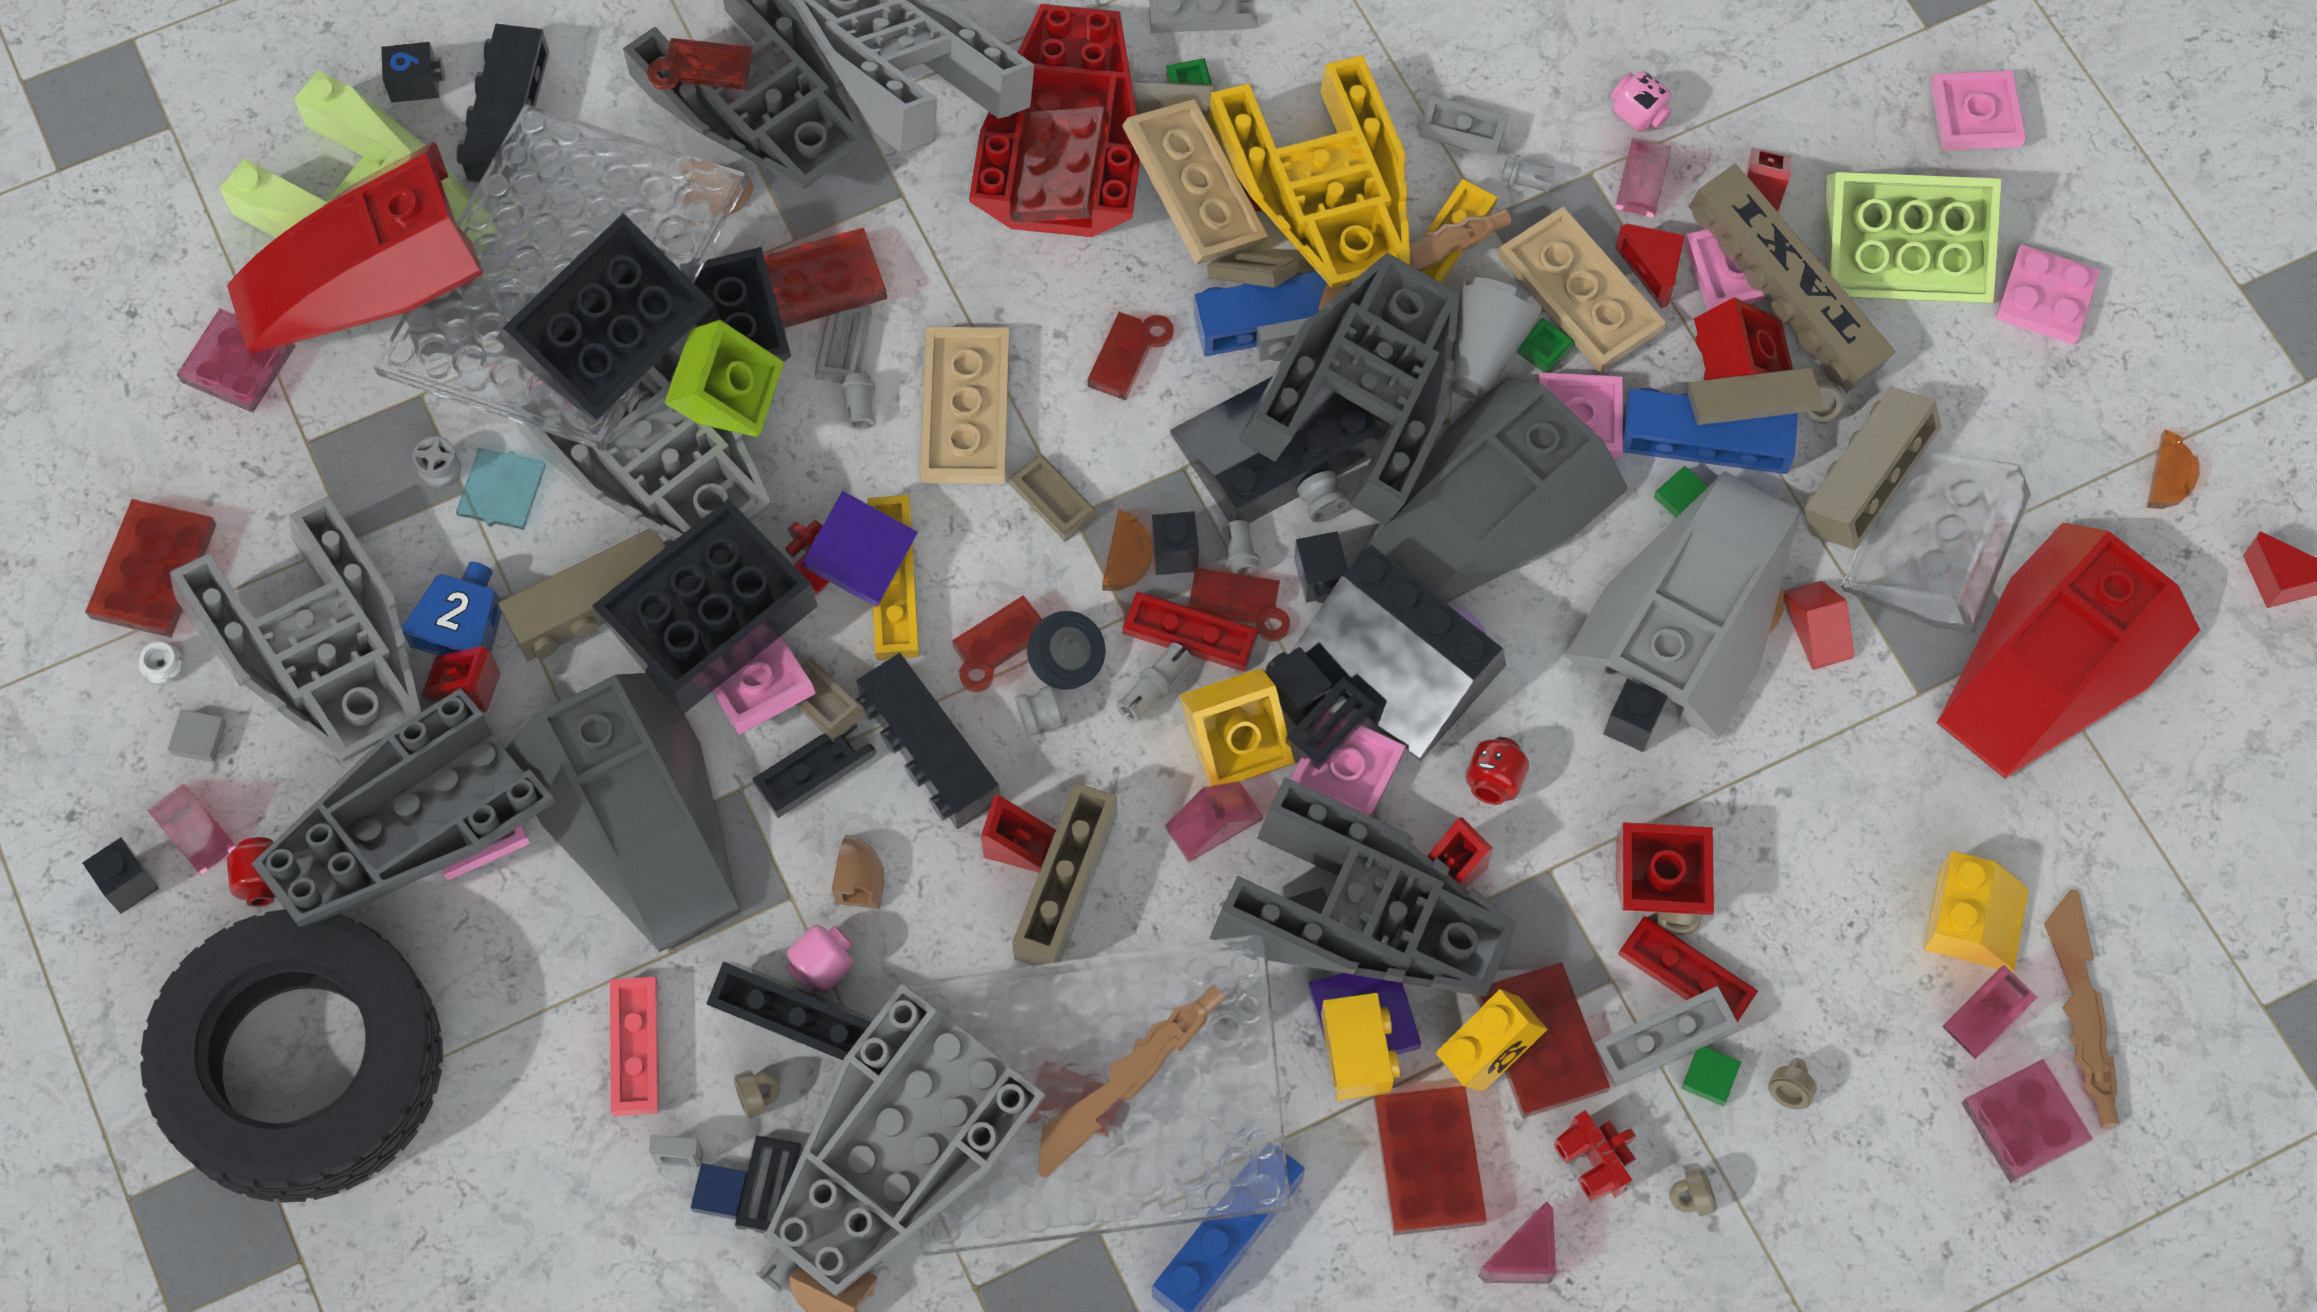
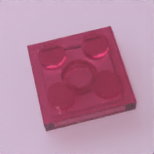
(226, 368)
(2026, 1121)

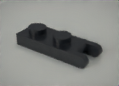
(809, 771)

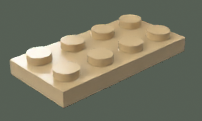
(1195, 181)
(1581, 289)
(965, 405)

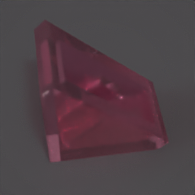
(1643, 177)
(1212, 819)
(192, 829)
(1990, 1012)
(1527, 1255)

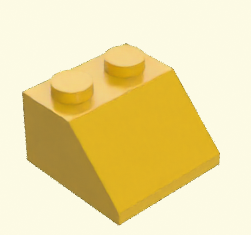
(1237, 727)
(1976, 912)

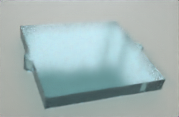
(501, 488)

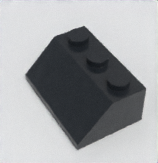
(744, 299)

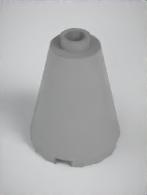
(1488, 333)

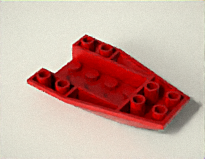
(1077, 64)
(357, 258)
(2066, 647)

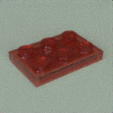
(1059, 164)
(825, 277)
(136, 577)
(1563, 1061)
(1429, 1160)

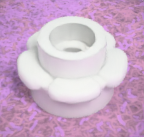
(159, 652)

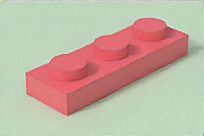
(634, 1046)

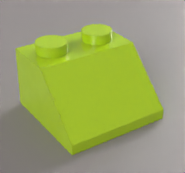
(724, 380)

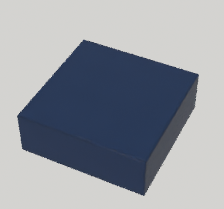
(718, 1191)

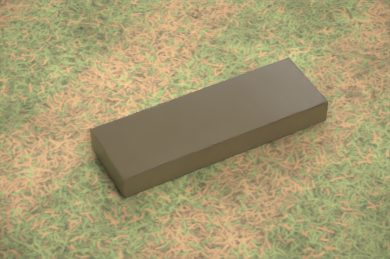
(1754, 396)

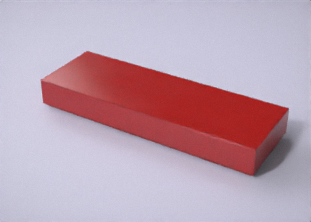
(1196, 631)
(1683, 967)

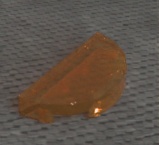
(2174, 472)
(1128, 554)

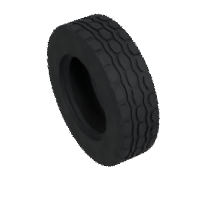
(227, 981)

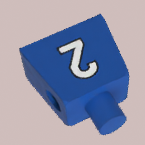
(455, 614)

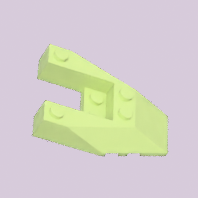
(346, 119)

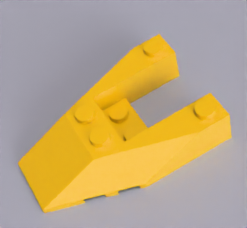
(1328, 195)

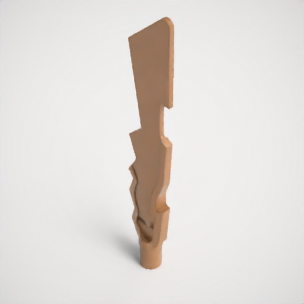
(1439, 244)
(2085, 1007)
(1128, 1076)

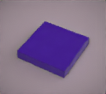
(859, 549)
(1390, 994)

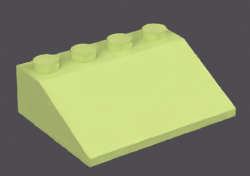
(1912, 236)

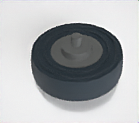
(1066, 650)

